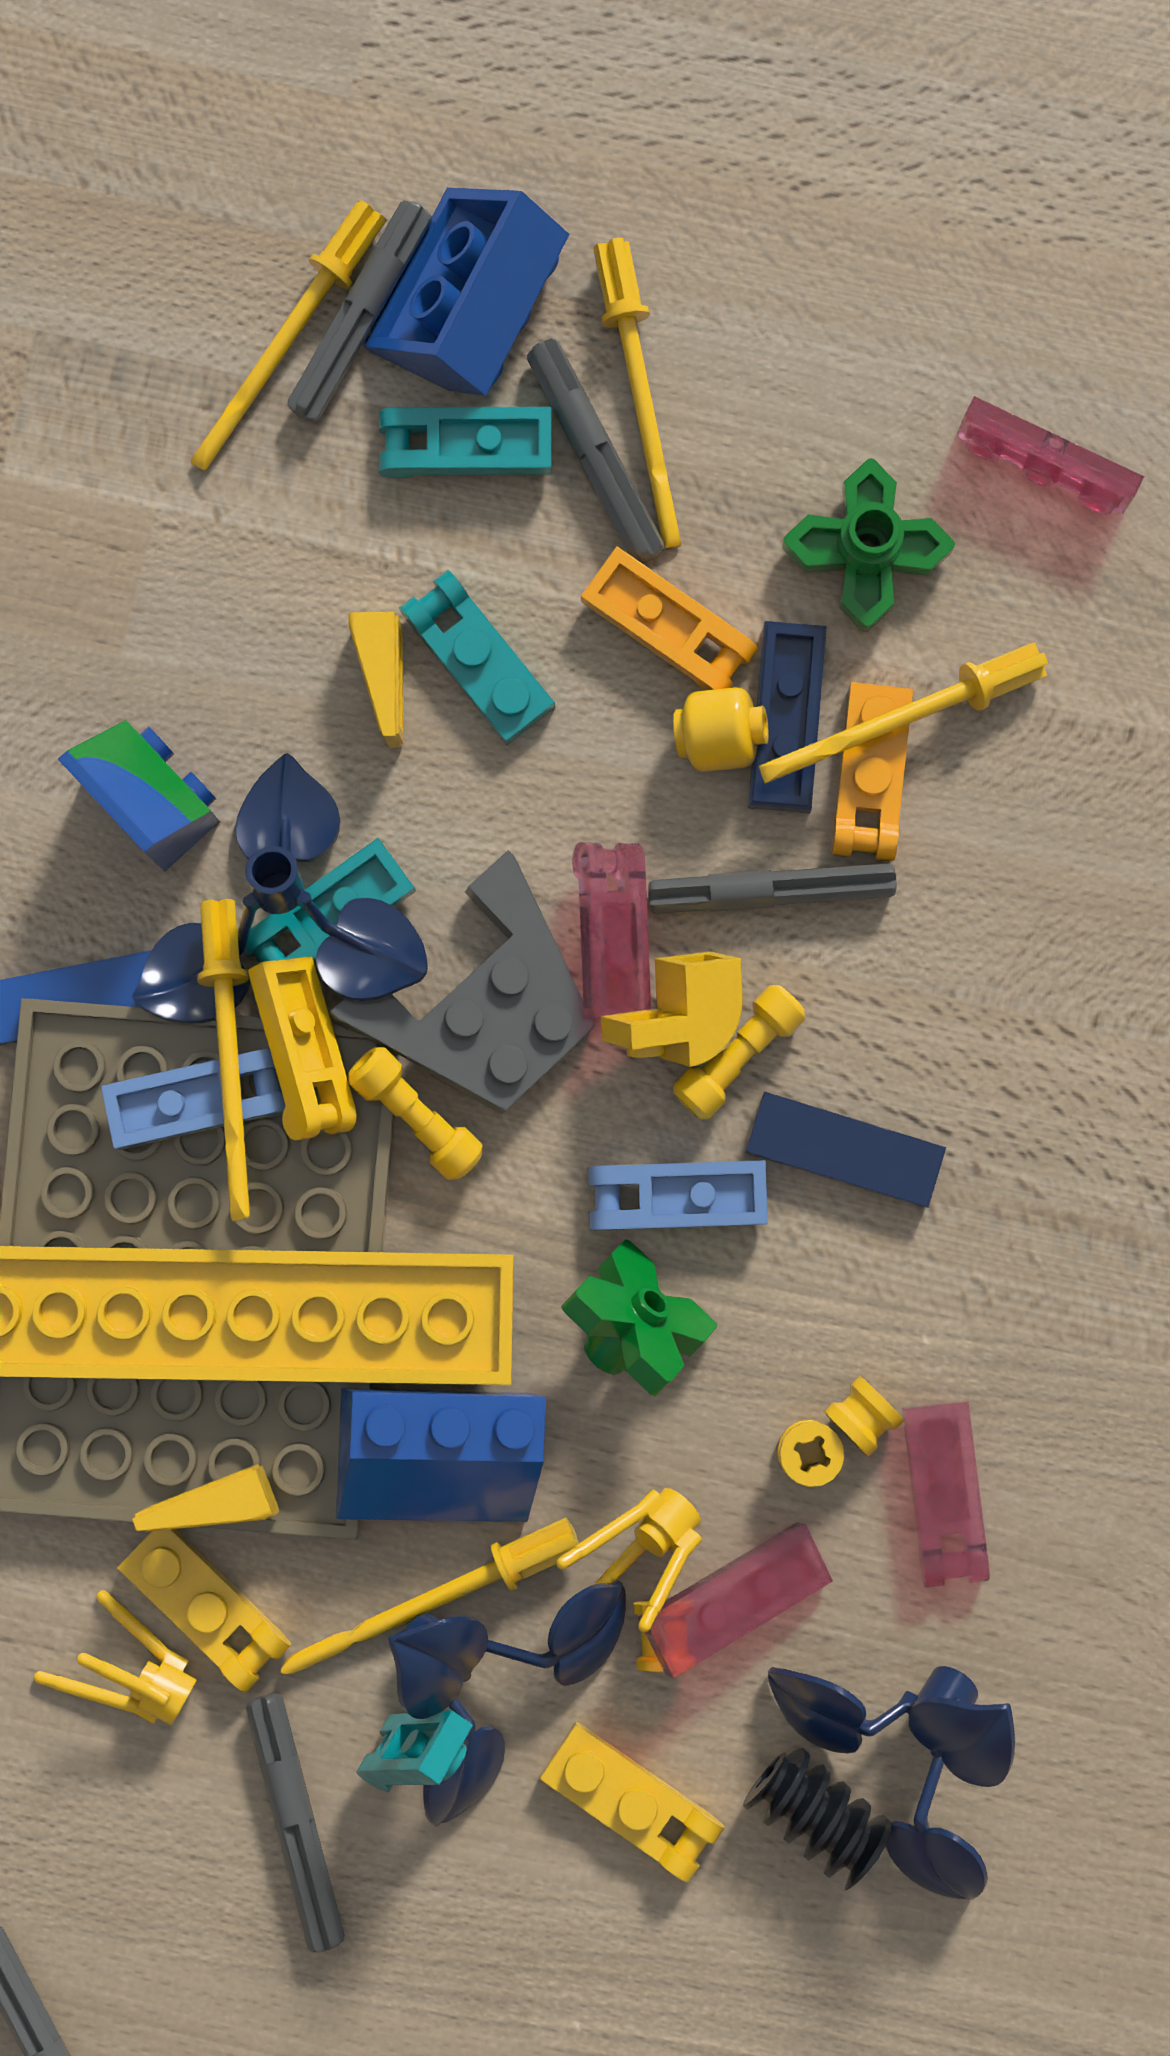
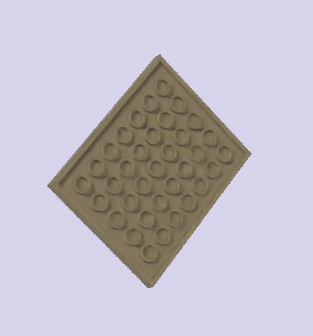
(134, 1442)

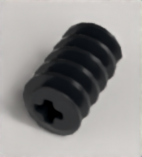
(821, 1814)

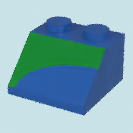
(142, 792)

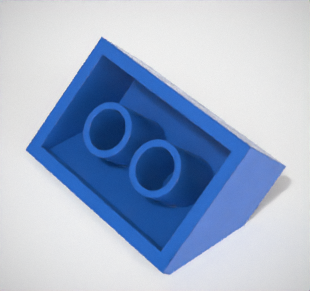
(469, 288)
(439, 1455)

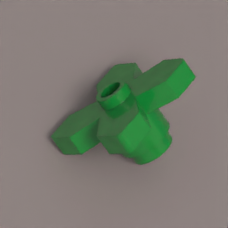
(836, 544)
(634, 1323)

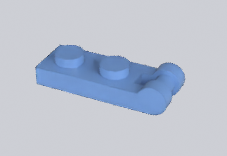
(186, 1100)
(680, 1195)

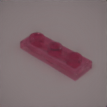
(1048, 458)

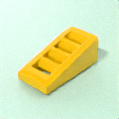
(380, 655)
(230, 1499)

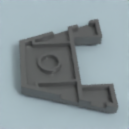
(500, 1022)

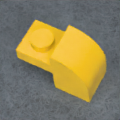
(694, 1014)

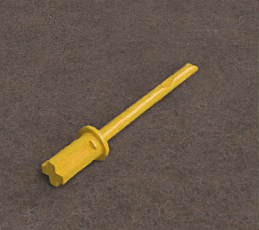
(333, 266)
(624, 311)
(976, 685)
(223, 971)
(512, 1563)

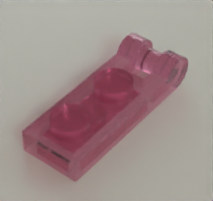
(613, 929)
(945, 1491)

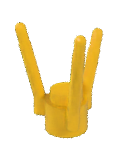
(665, 1525)
(155, 1693)

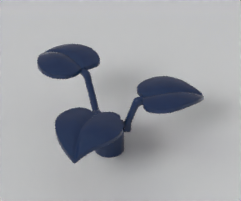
(280, 823)
(440, 1655)
(965, 1736)

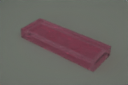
(737, 1599)

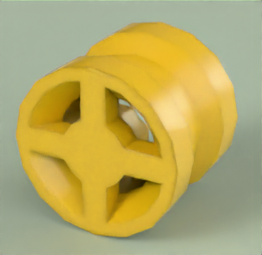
(863, 1416)
(801, 1447)

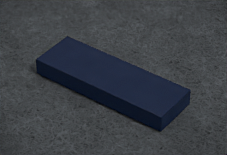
(792, 697)
(845, 1150)

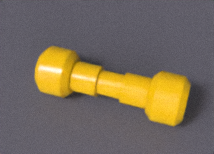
(774, 1015)
(379, 1078)

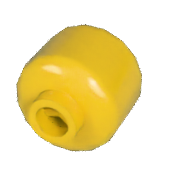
(720, 729)

